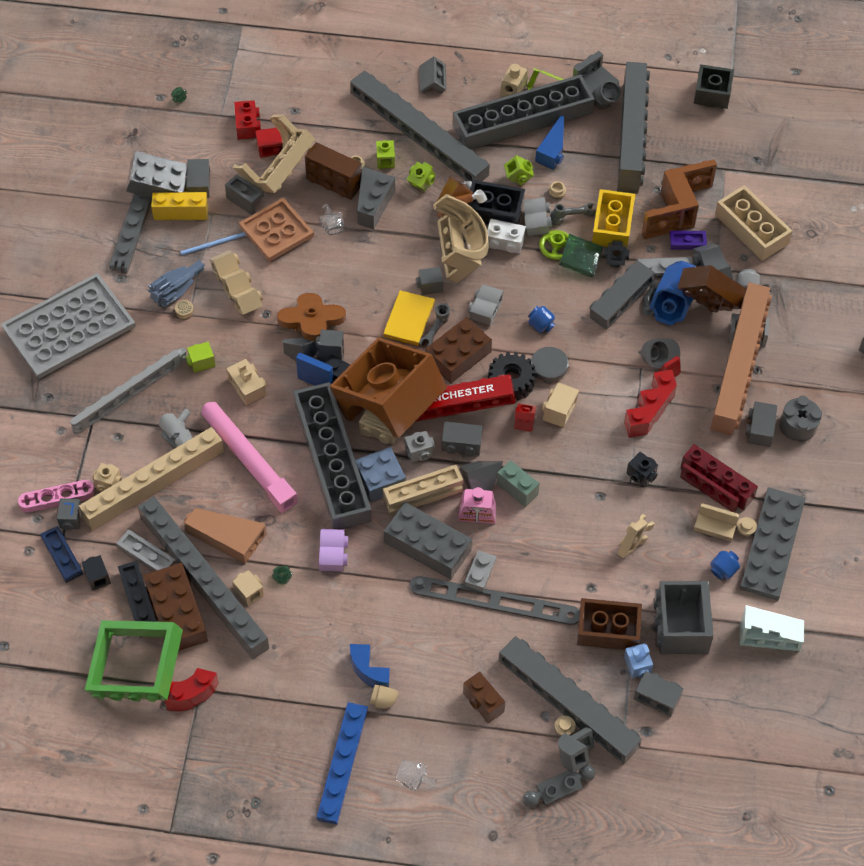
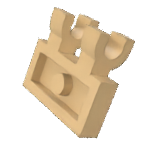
(634, 536)

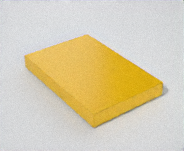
(409, 318)

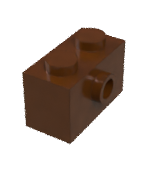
(483, 697)

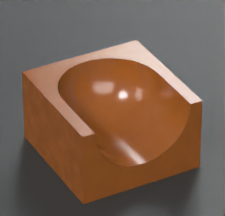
(390, 383)

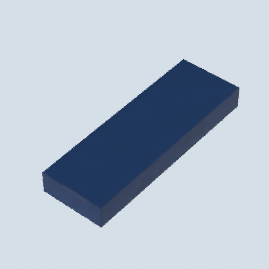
(61, 554)

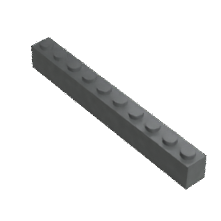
(419, 128)
(204, 578)

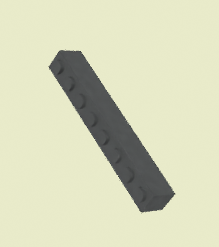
(570, 699)

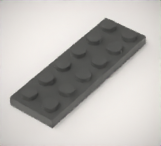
(772, 543)

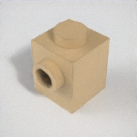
(248, 587)

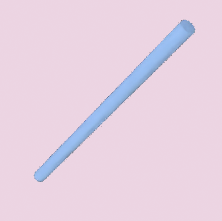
(217, 242)

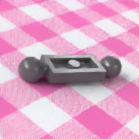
(558, 786)

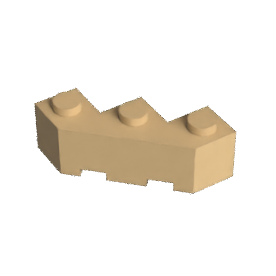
(236, 282)

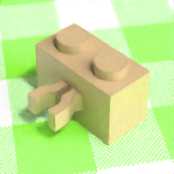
(246, 381)

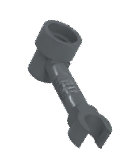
(560, 212)
(442, 314)

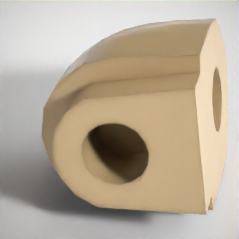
(383, 697)

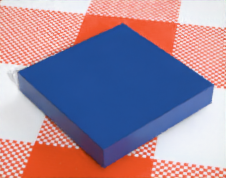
(313, 370)

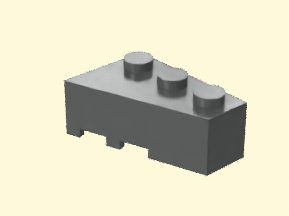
(374, 196)

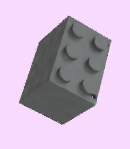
(683, 617)

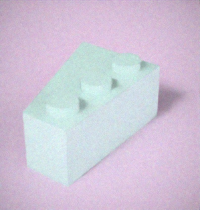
(770, 630)

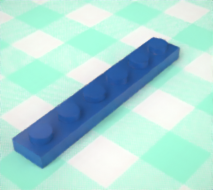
(342, 763)

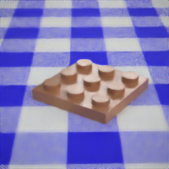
(276, 229)

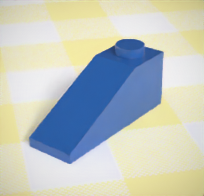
(551, 148)

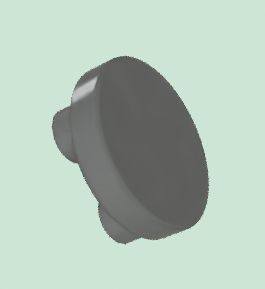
(550, 364)

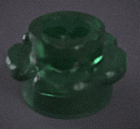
(179, 95)
(282, 579)

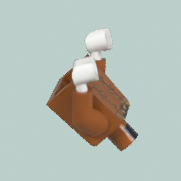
(461, 192)

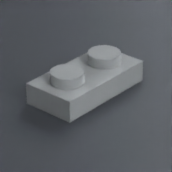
(480, 571)

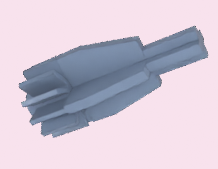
(173, 284)

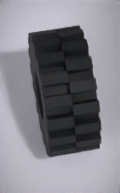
(516, 364)

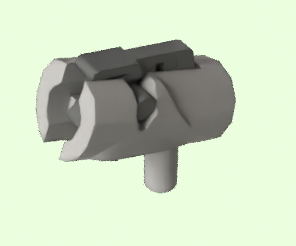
(174, 428)

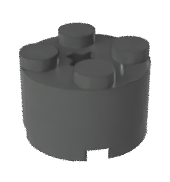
(800, 419)

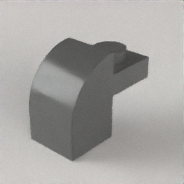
(575, 748)

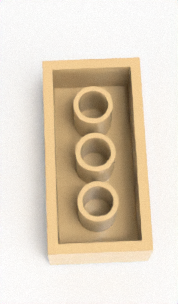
(753, 223)

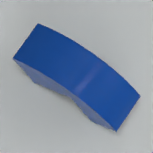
(361, 664)

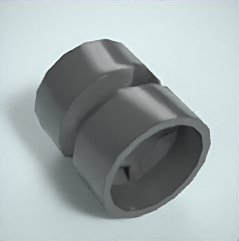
(606, 94)

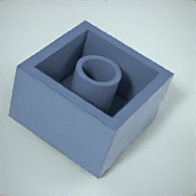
(378, 472)

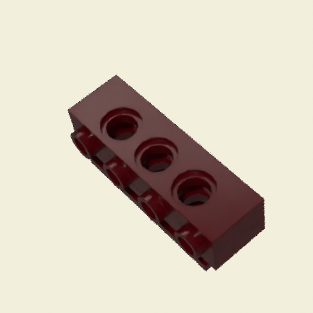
(727, 477)

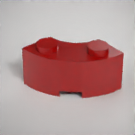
(192, 691)

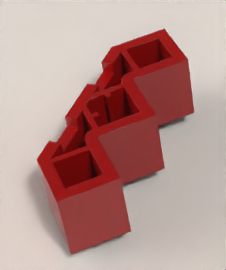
(651, 404)

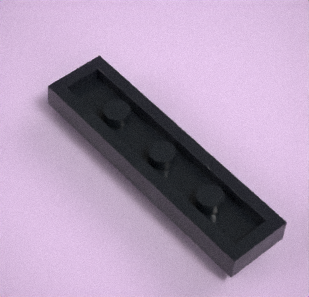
(136, 592)

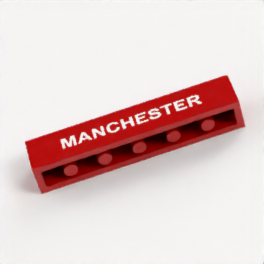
(472, 397)

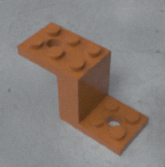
(679, 199)

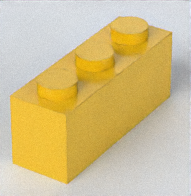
(180, 206)

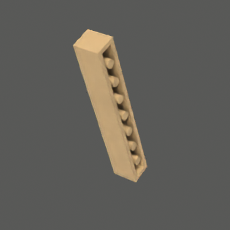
(151, 478)

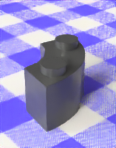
(711, 255)

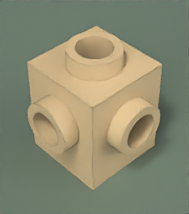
(106, 476)

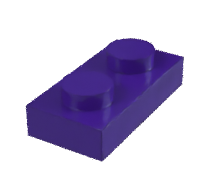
(687, 239)

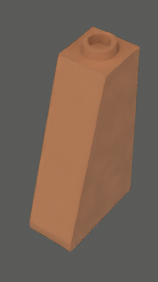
(226, 533)

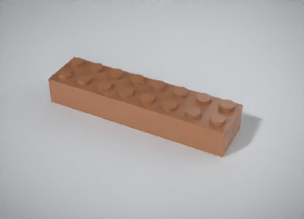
(741, 359)

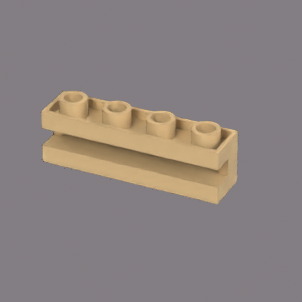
(423, 489)

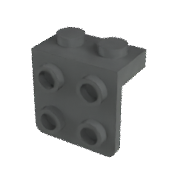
(593, 72)

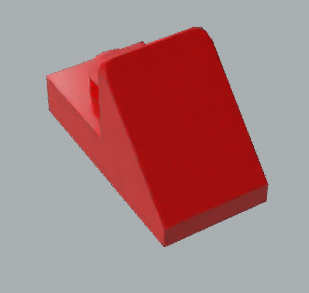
(524, 417)

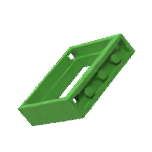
(161, 688)

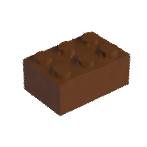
(333, 170)
(711, 288)
(460, 349)
(609, 624)

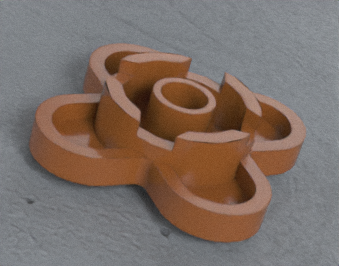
(311, 316)

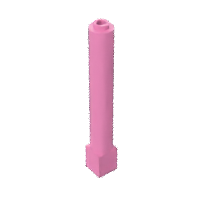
(277, 488)

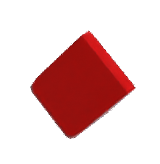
(673, 364)

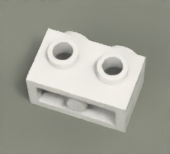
(506, 236)

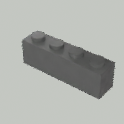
(621, 295)

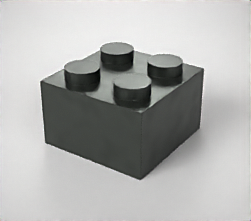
(713, 86)

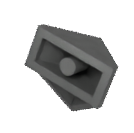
(299, 345)
(481, 474)

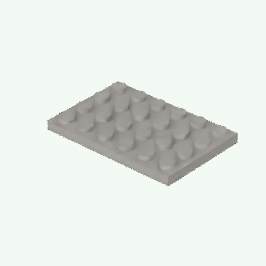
(68, 325)

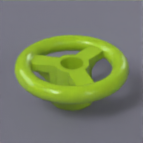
(557, 239)

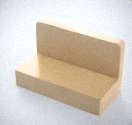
(716, 522)

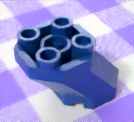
(668, 301)

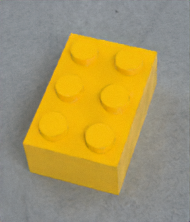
(613, 217)

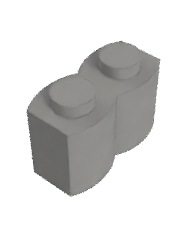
(537, 217)
(486, 304)

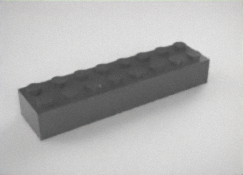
(523, 112)
(633, 127)
(332, 456)

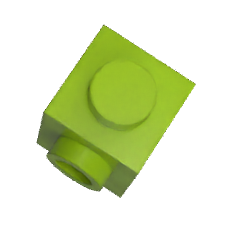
(385, 154)
(200, 357)

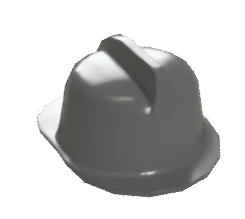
(659, 351)

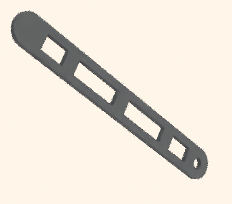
(422, 586)

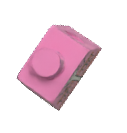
(477, 506)

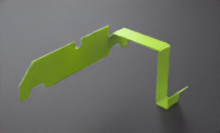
(534, 76)

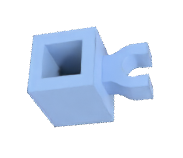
(638, 660)

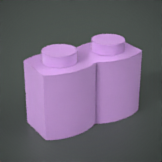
(332, 550)

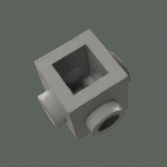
(419, 446)

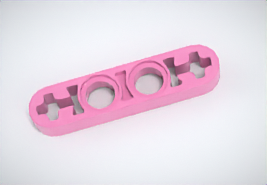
(55, 492)

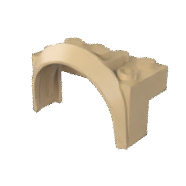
(295, 145)
(456, 259)

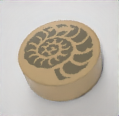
(184, 309)

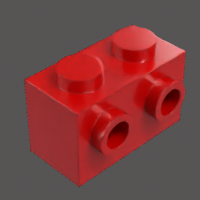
(246, 119)

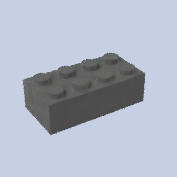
(428, 540)

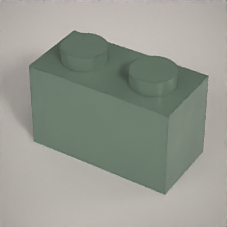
(518, 483)

